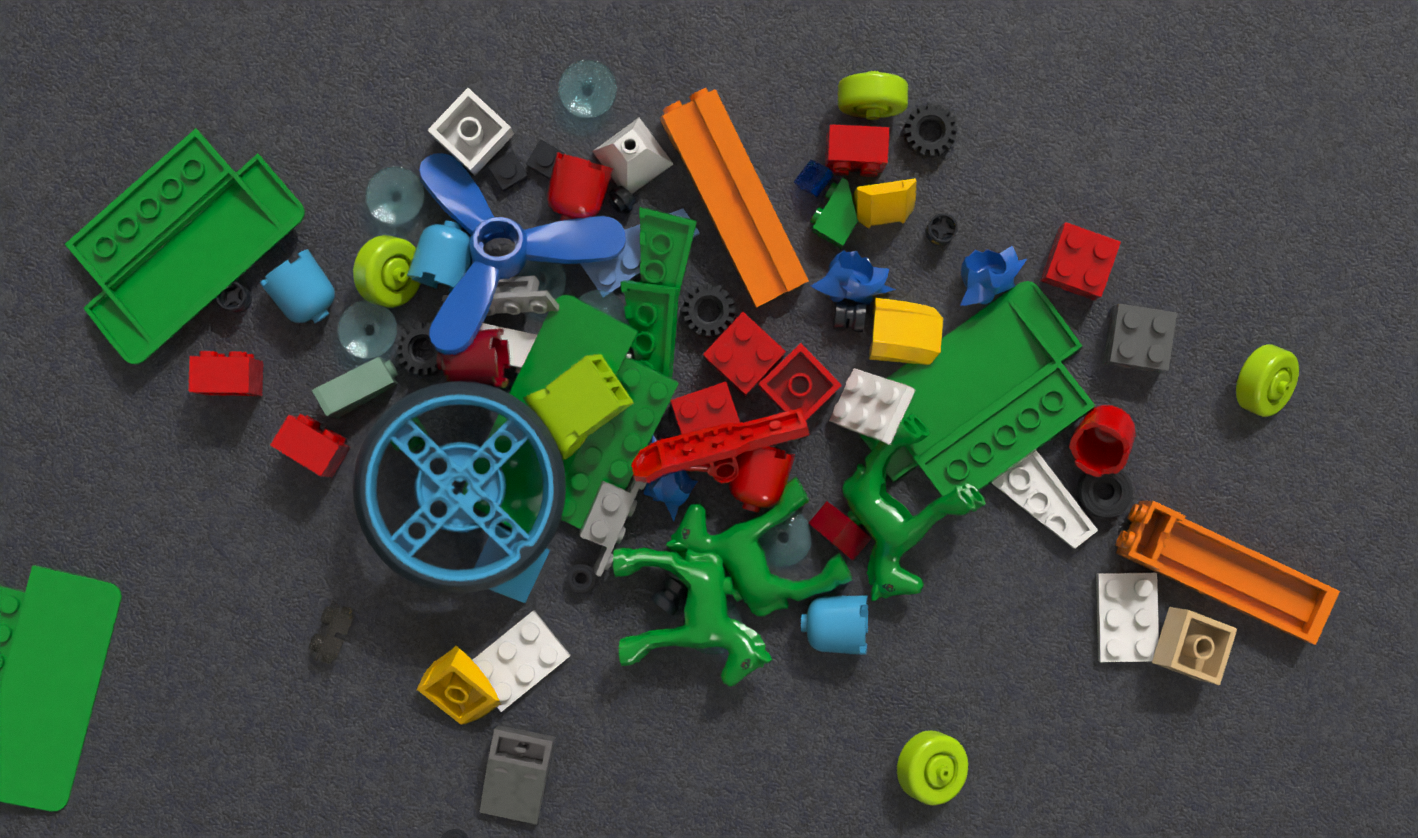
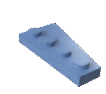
(609, 274)

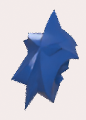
(989, 274)
(853, 279)
(671, 489)

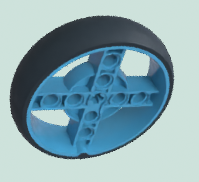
(398, 426)

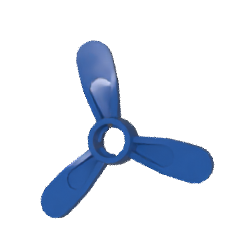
(558, 242)

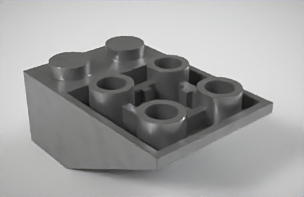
(516, 774)

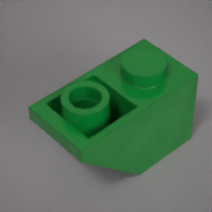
(838, 217)

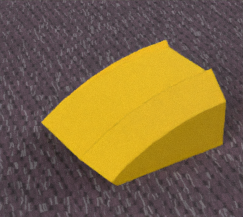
(885, 202)
(905, 332)
(459, 687)

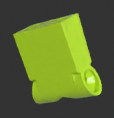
(579, 402)

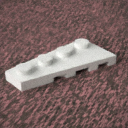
(1046, 499)

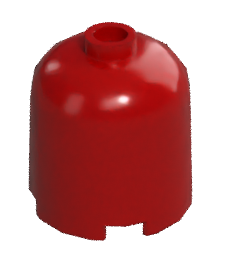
(577, 187)
(1103, 440)
(761, 477)

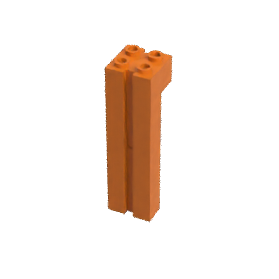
(733, 196)
(1226, 571)

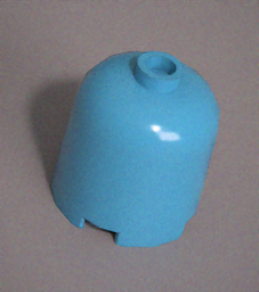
(441, 256)
(300, 289)
(837, 624)

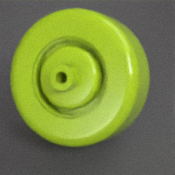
(872, 95)
(383, 269)
(1267, 380)
(932, 767)

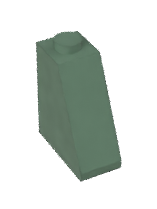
(356, 387)

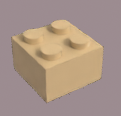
(1194, 645)

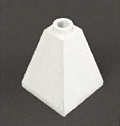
(634, 156)

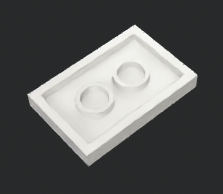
(872, 405)
(1127, 616)
(521, 658)

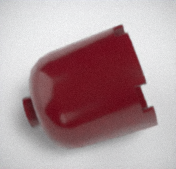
(481, 362)

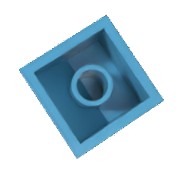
(520, 586)

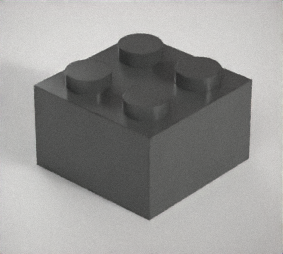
(1140, 338)

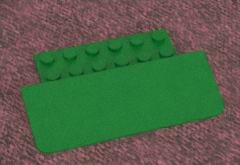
(179, 242)
(991, 393)
(606, 453)
(49, 680)

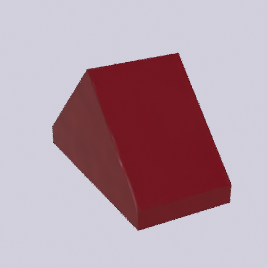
(839, 530)

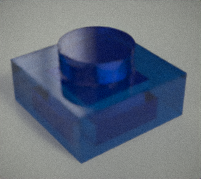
(813, 178)

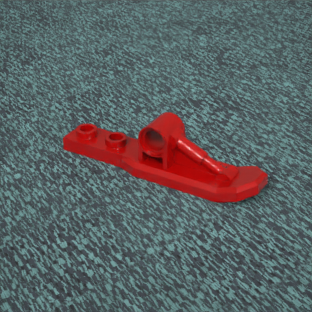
(716, 447)

